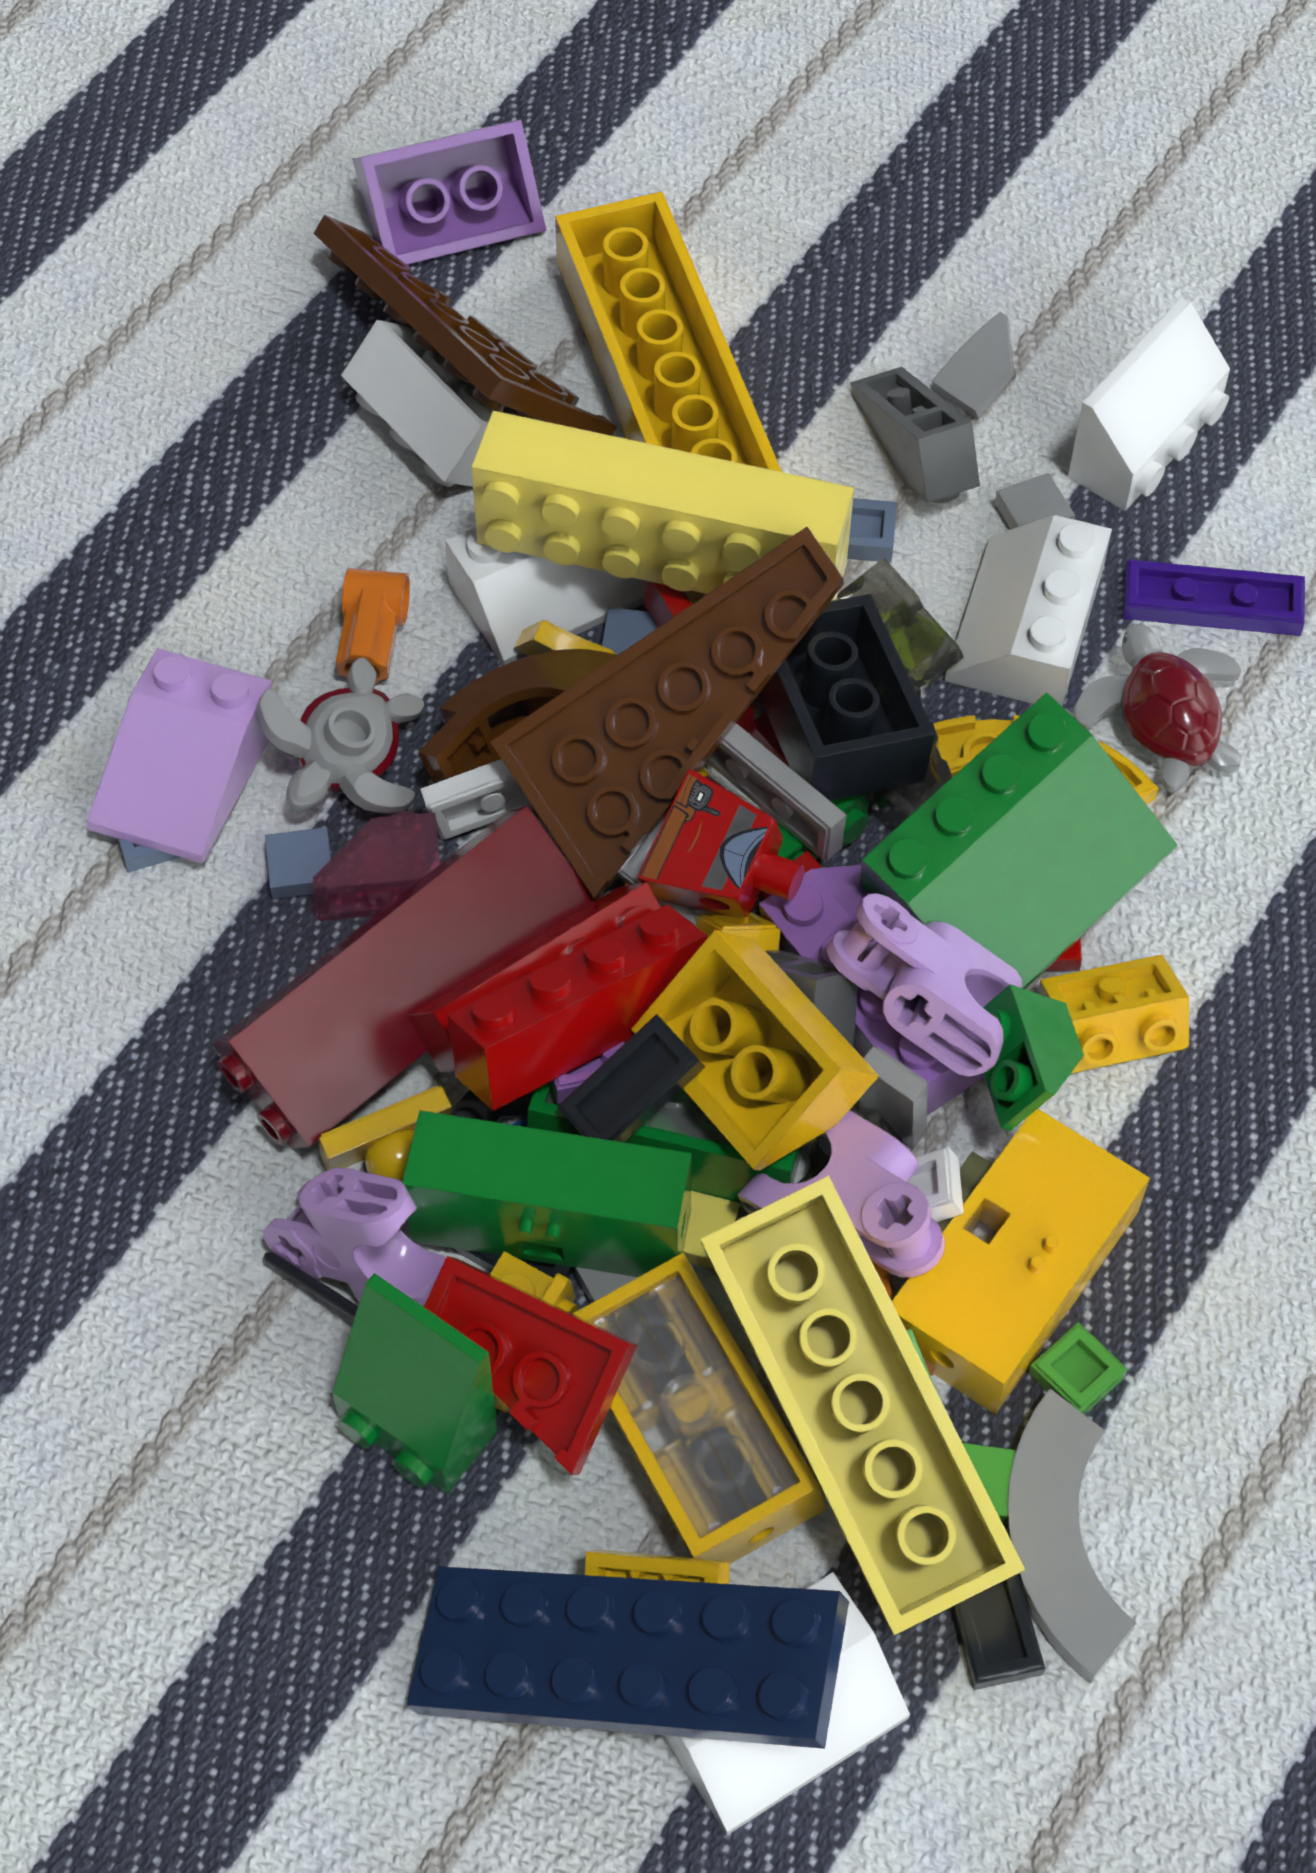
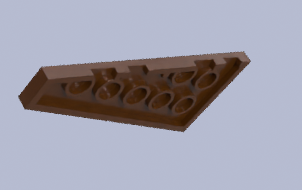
(469, 347)
(620, 740)

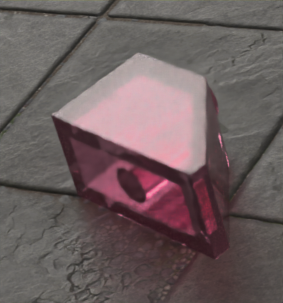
(377, 866)

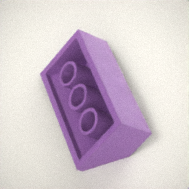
(807, 923)

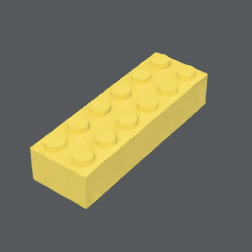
(642, 505)
(861, 1405)

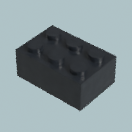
(849, 706)

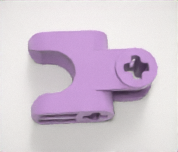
(929, 982)
(872, 1182)
(351, 1230)

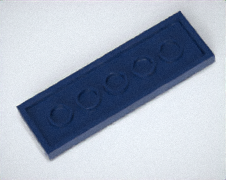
(631, 1655)

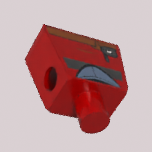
(717, 852)

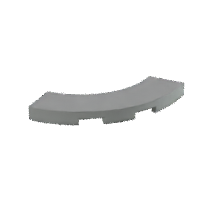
(1047, 1536)

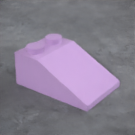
(180, 756)

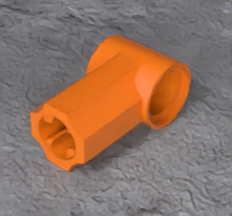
(371, 612)

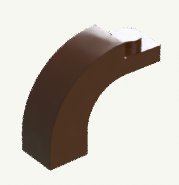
(499, 702)

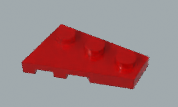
(543, 1360)

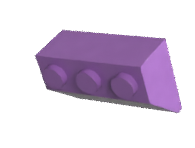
(451, 192)

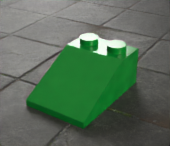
(414, 1388)

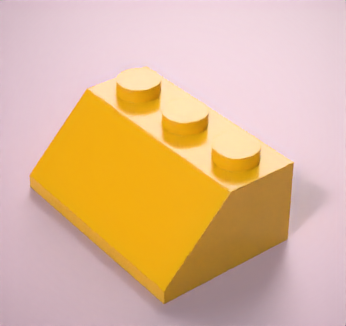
(768, 1053)

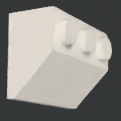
(420, 401)
(1150, 408)
(518, 590)
(1031, 609)
(750, 1778)

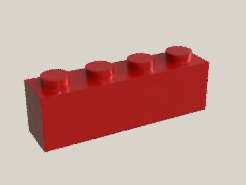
(590, 923)
(568, 1008)

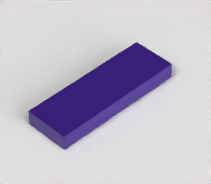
(1214, 597)

